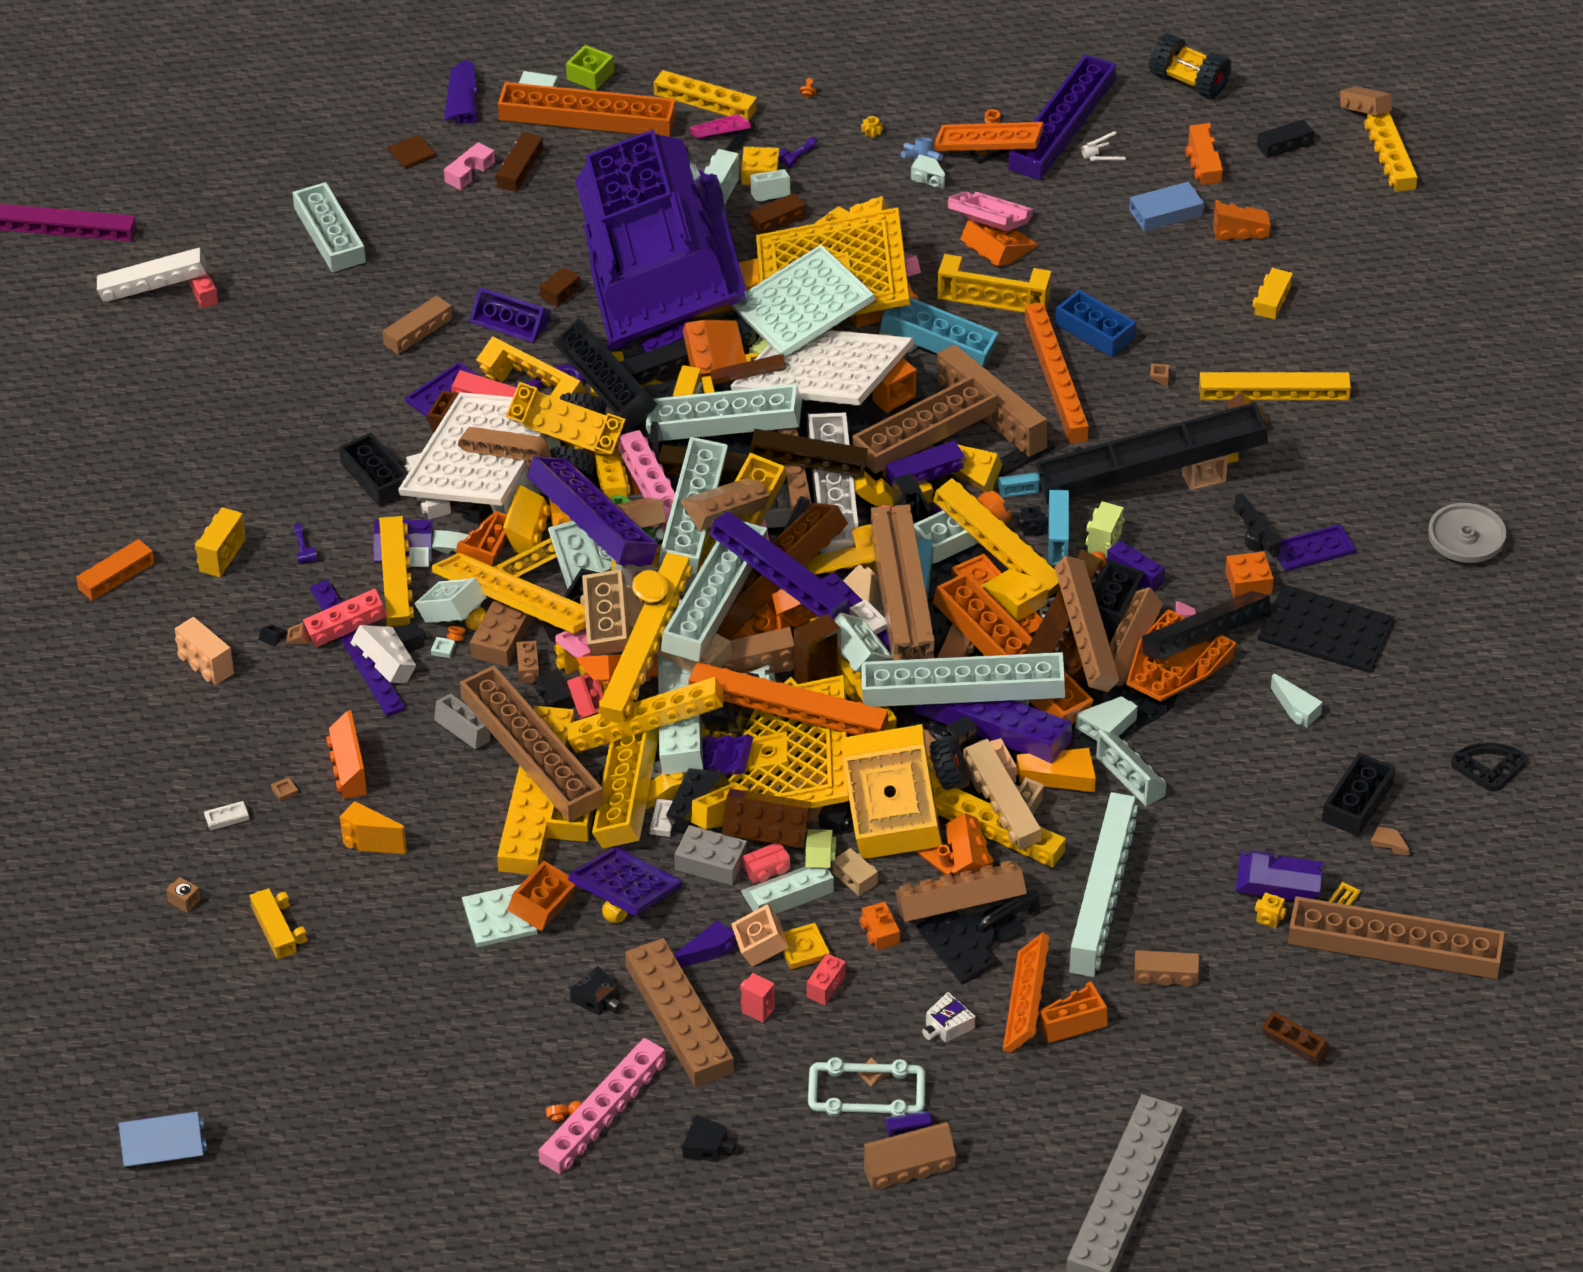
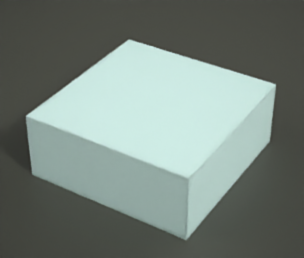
(419, 556)
(443, 647)

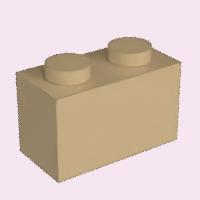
(855, 872)

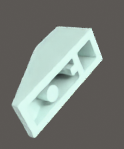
(1298, 704)

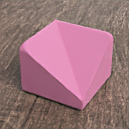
(1184, 610)

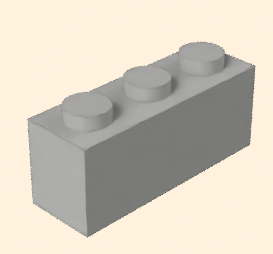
(461, 721)

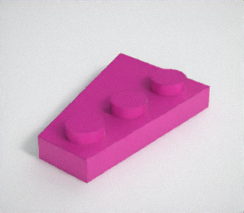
(718, 126)

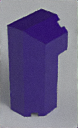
(1281, 877)

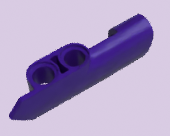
(462, 94)

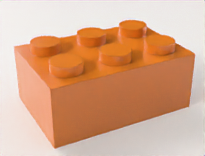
(542, 896)

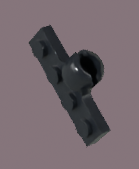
(1258, 530)

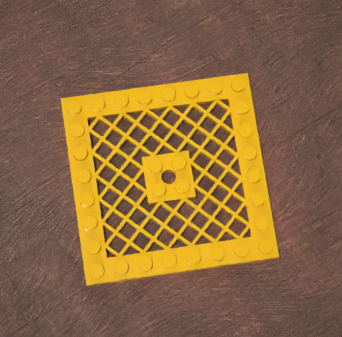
(886, 224)
(831, 789)

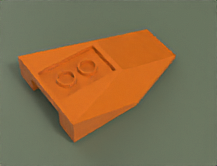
(1181, 670)

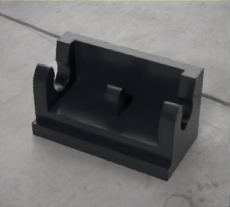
(477, 513)

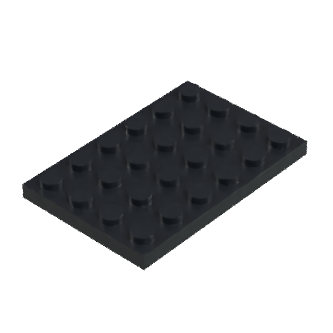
(1326, 628)

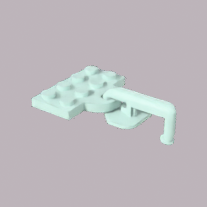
(579, 551)

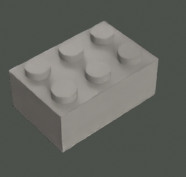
(710, 855)

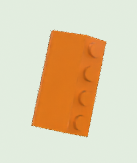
(603, 667)
(346, 757)

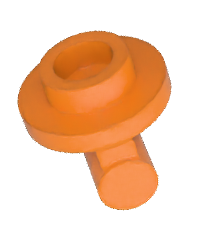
(808, 90)

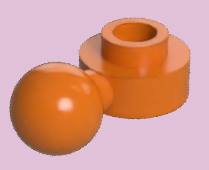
(558, 1112)

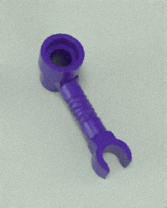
(790, 158)
(305, 554)

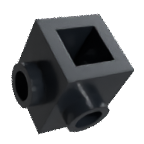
(1031, 520)

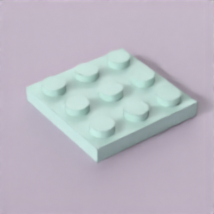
(491, 920)

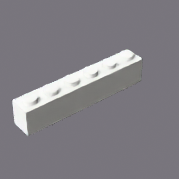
(151, 275)

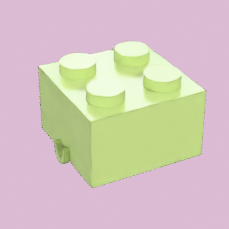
(1104, 528)

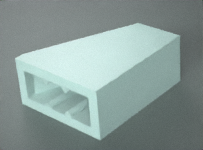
(1110, 716)

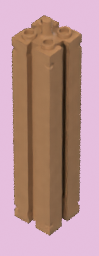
(901, 583)

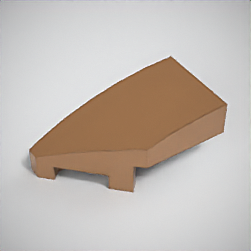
(1391, 839)

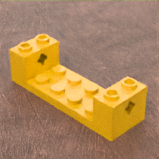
(990, 290)
(499, 359)

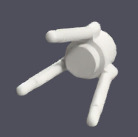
(1091, 149)

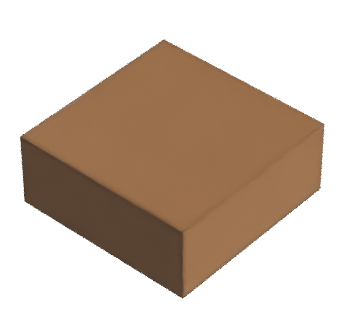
(284, 789)

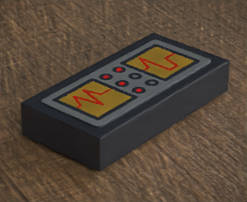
(986, 155)

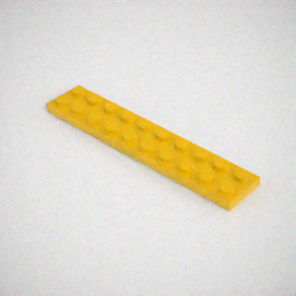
(515, 592)

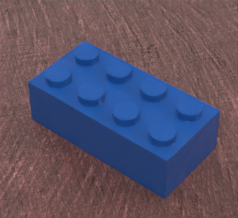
(1095, 323)

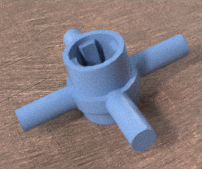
(923, 147)

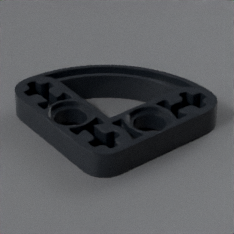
(1510, 753)

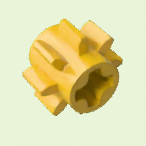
(871, 126)

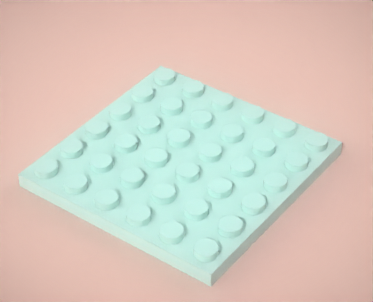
(803, 301)

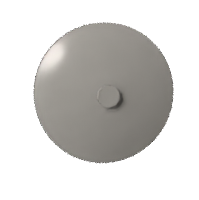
(1467, 532)

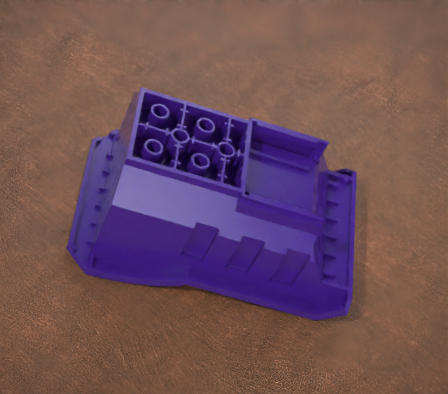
(652, 204)

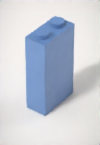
(1166, 206)
(162, 1139)

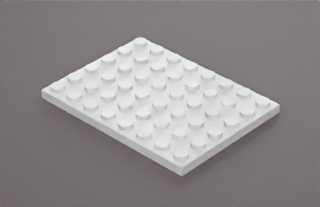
(834, 366)
(463, 476)

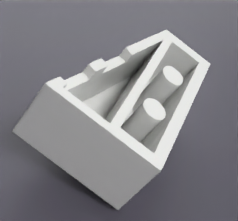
(386, 651)

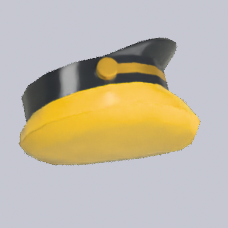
(650, 587)

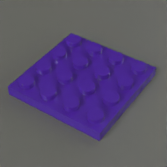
(625, 880)

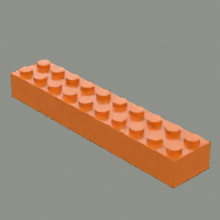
(586, 109)
(999, 634)

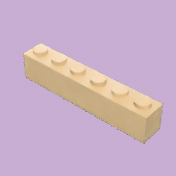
(1003, 794)

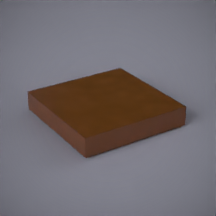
(411, 151)

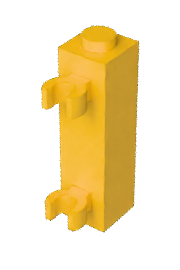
(273, 923)

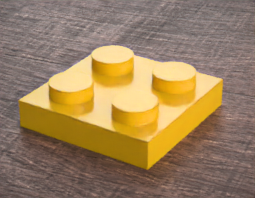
(805, 946)

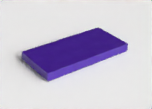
(425, 396)
(1315, 547)

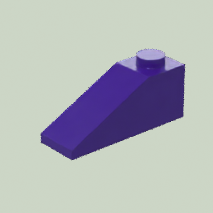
(706, 946)

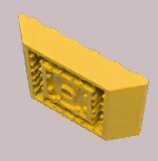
(909, 817)

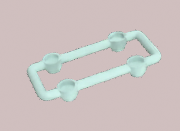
(836, 1067)

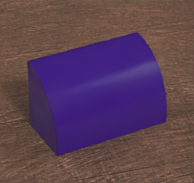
(907, 1123)

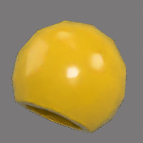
(475, 618)
(613, 913)

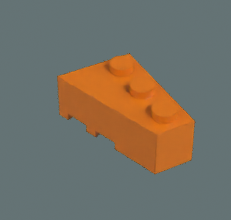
(486, 541)

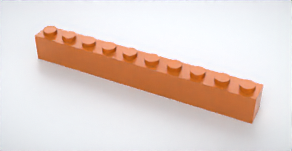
(1056, 373)
(794, 701)

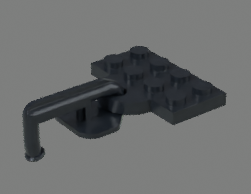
(966, 941)

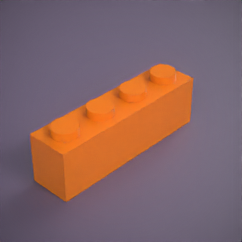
(115, 569)

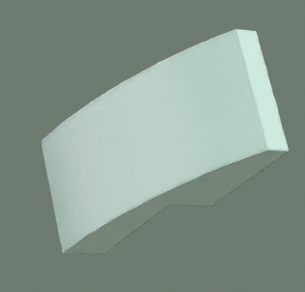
(446, 540)

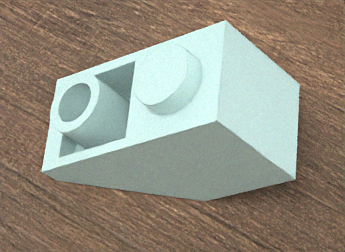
(928, 172)

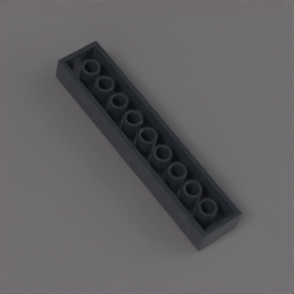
(605, 374)

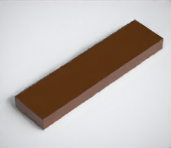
(748, 369)

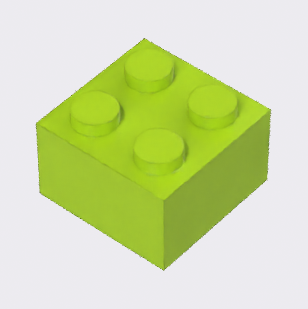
(590, 67)

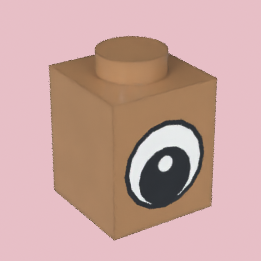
(183, 894)

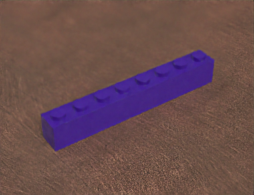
(777, 566)

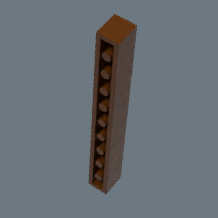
(1056, 621)

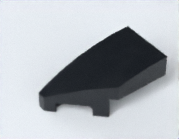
(656, 436)

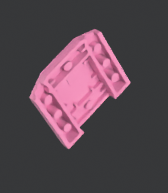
(990, 210)

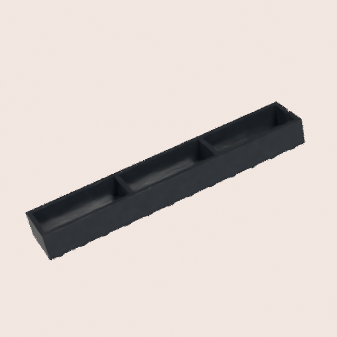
(1154, 452)

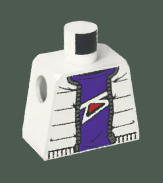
(948, 1019)

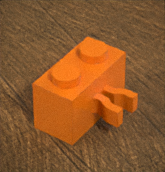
(880, 926)

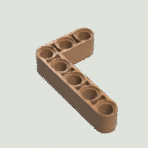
(503, 444)

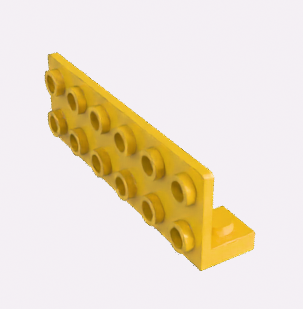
(846, 558)

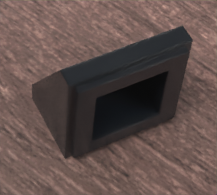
(271, 634)

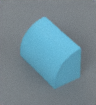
(1018, 484)

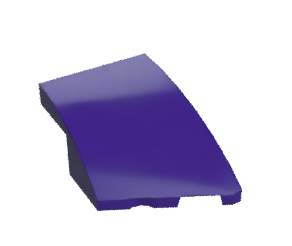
(726, 753)

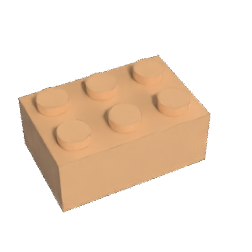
(204, 651)

